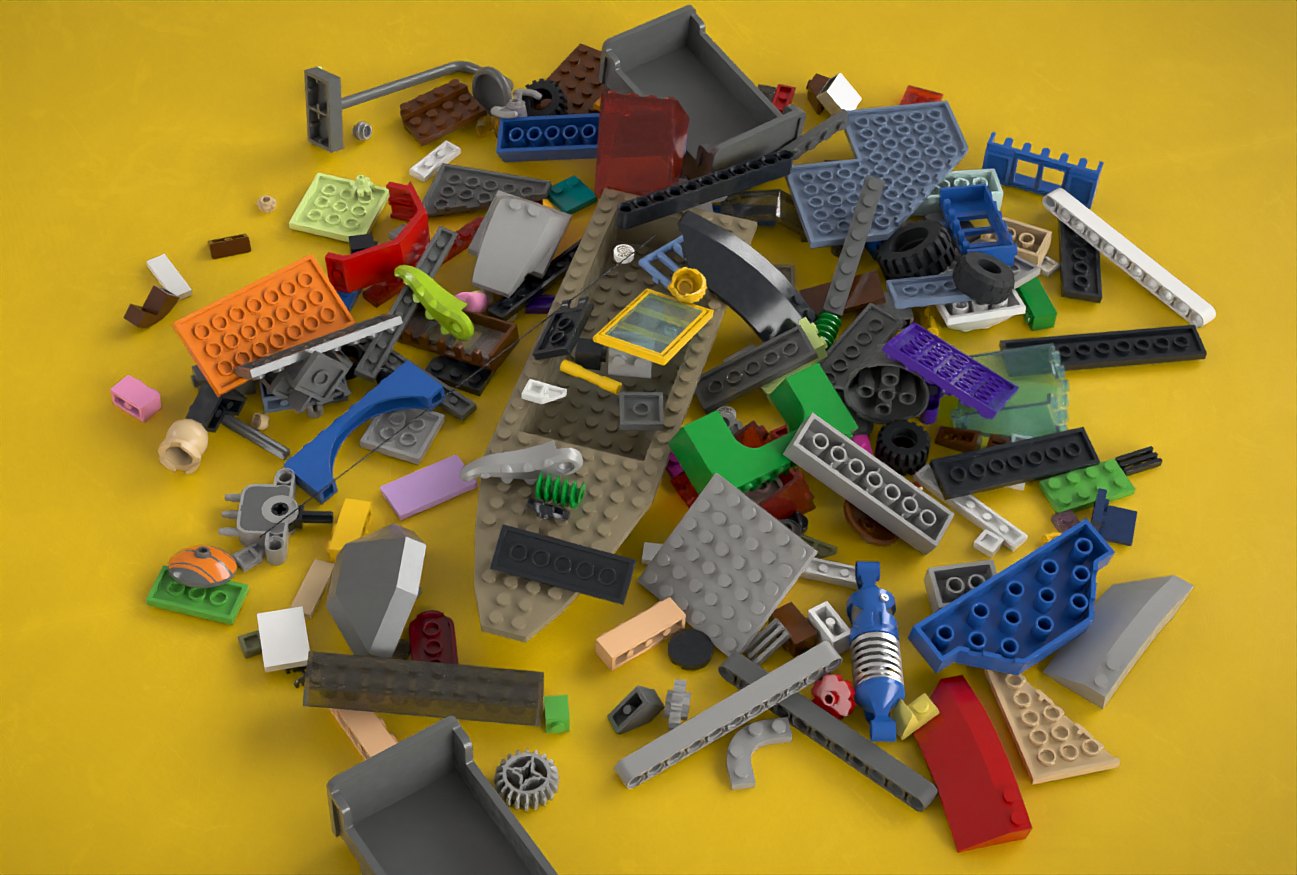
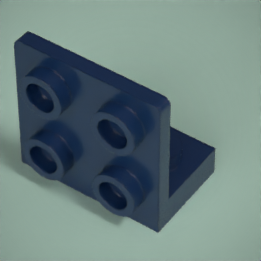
(1113, 522)

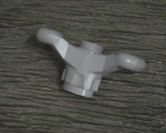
(516, 106)

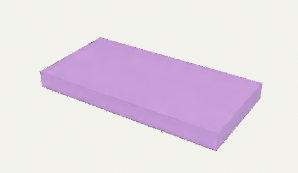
(426, 487)

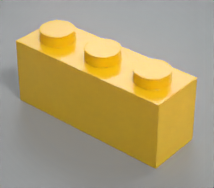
(352, 524)

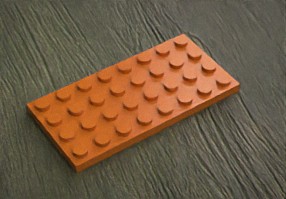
(262, 320)

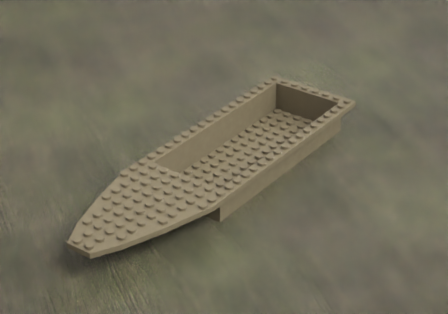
(618, 465)

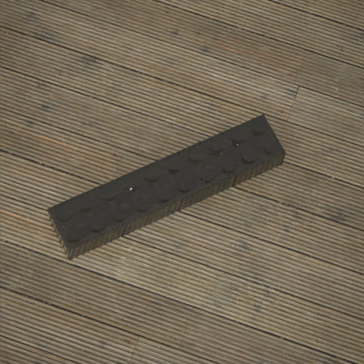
(423, 688)

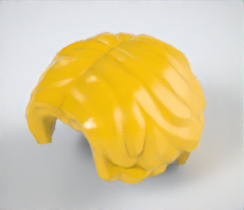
(687, 285)

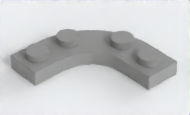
(747, 742)

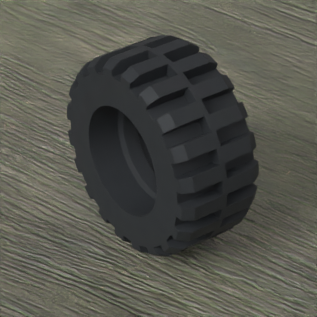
(916, 251)

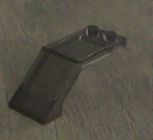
(764, 207)

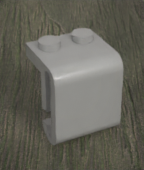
(628, 365)

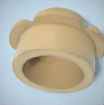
(266, 204)

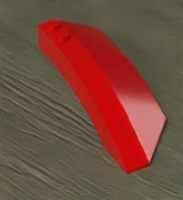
(971, 770)

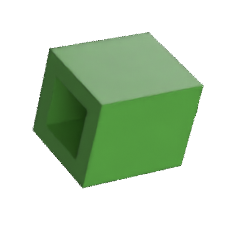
(556, 714)

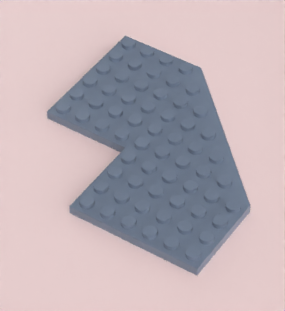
(901, 144)

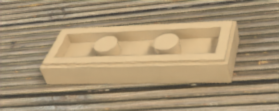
(313, 587)

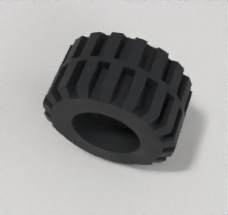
(548, 91)
(906, 435)

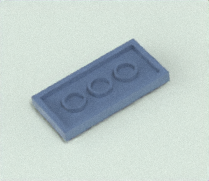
(924, 291)

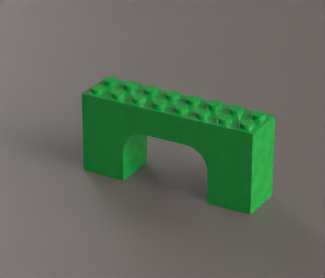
(710, 447)

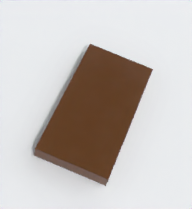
(864, 289)

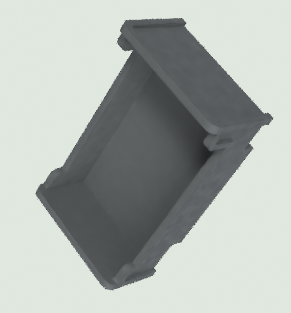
(726, 110)
(429, 812)

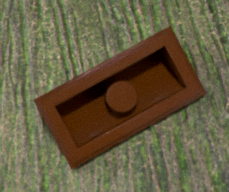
(229, 246)

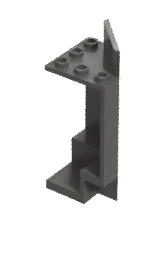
(312, 381)

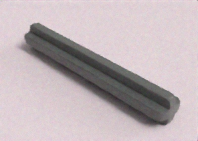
(256, 436)

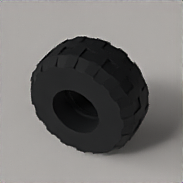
(983, 278)

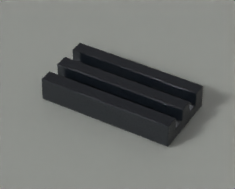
(1136, 458)

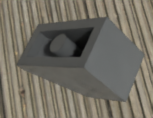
(635, 710)

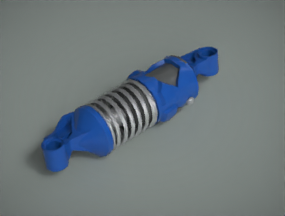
(874, 648)

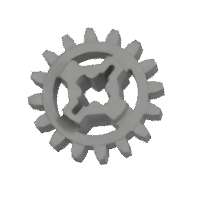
(677, 704)

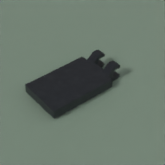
(563, 329)

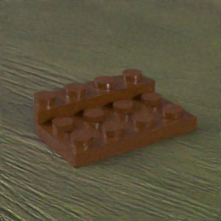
(440, 112)

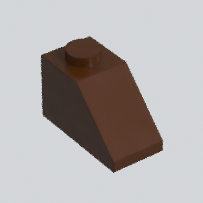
(814, 88)

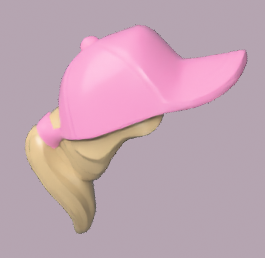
(477, 300)

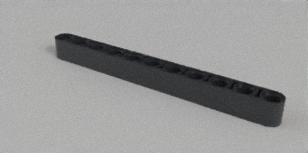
(703, 189)

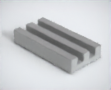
(764, 639)

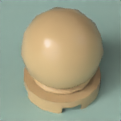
(183, 446)

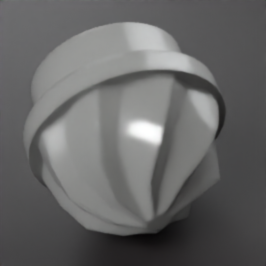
(362, 131)

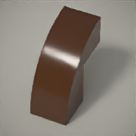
(155, 308)

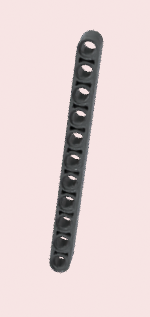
(838, 738)

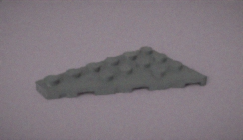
(469, 189)

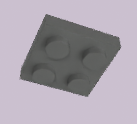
(641, 410)

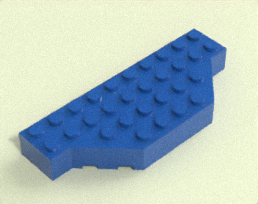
(1021, 610)

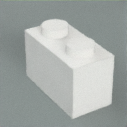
(829, 627)

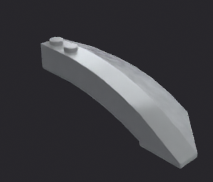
(1122, 629)

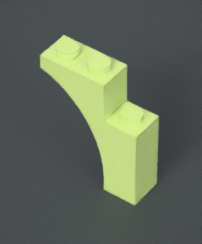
(818, 344)

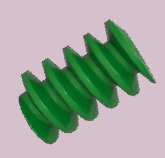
(828, 327)
(559, 491)

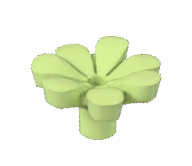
(361, 185)

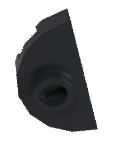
(547, 510)

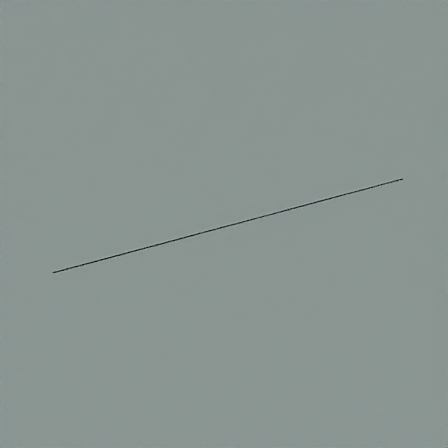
(326, 486)

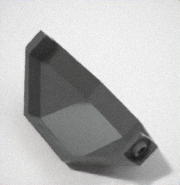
(376, 589)

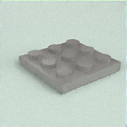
(410, 442)

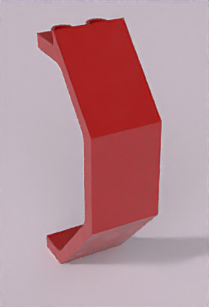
(378, 262)

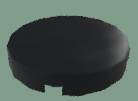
(690, 649)

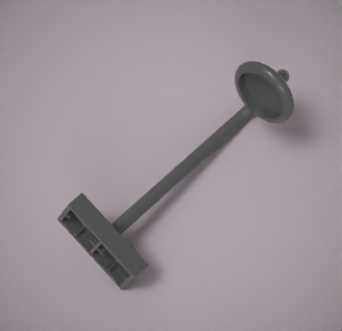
(325, 102)

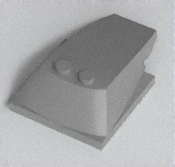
(515, 241)

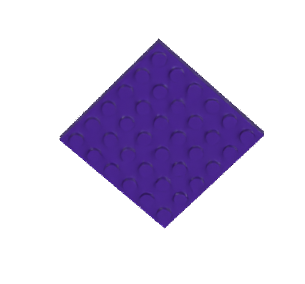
(950, 370)

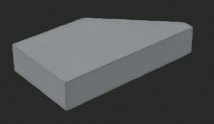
(249, 556)

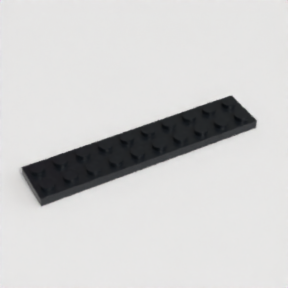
(1121, 347)

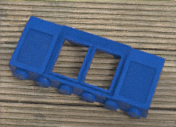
(1077, 179)
(975, 203)

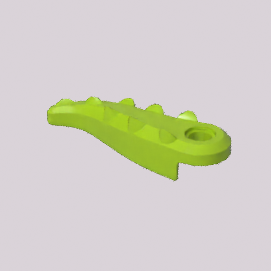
(437, 302)

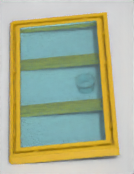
(653, 326)

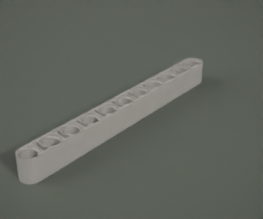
(727, 715)

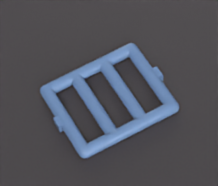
(659, 254)

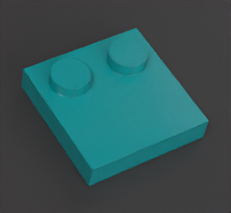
(571, 195)

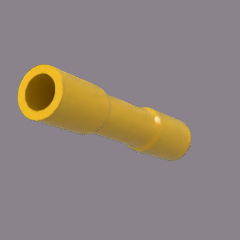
(579, 372)

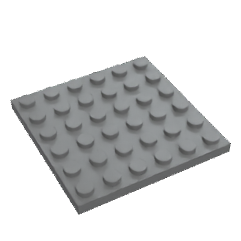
(727, 565)

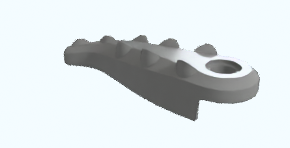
(525, 464)

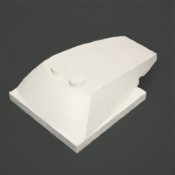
(979, 315)

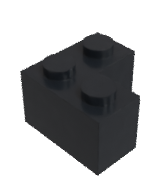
(210, 409)

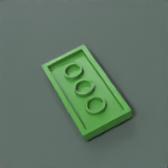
(1079, 488)
(212, 603)

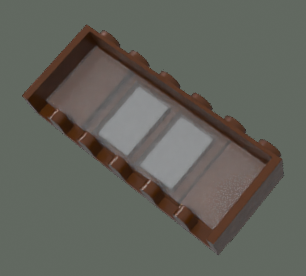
(489, 338)

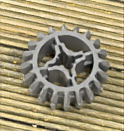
(535, 788)

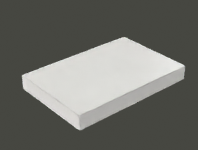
(283, 639)

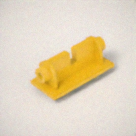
(931, 320)

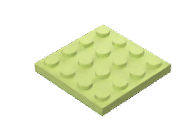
(334, 212)

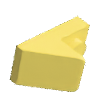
(914, 715)

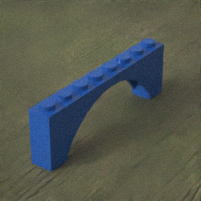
(403, 389)

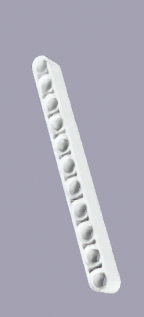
(1129, 258)

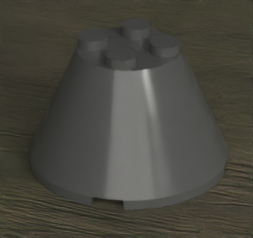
(885, 390)

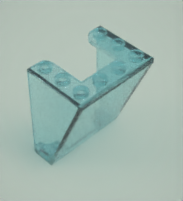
(1037, 405)

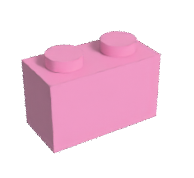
(136, 398)

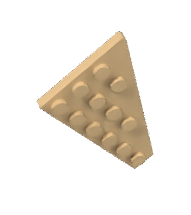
(1043, 735)

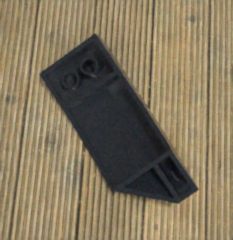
(742, 278)

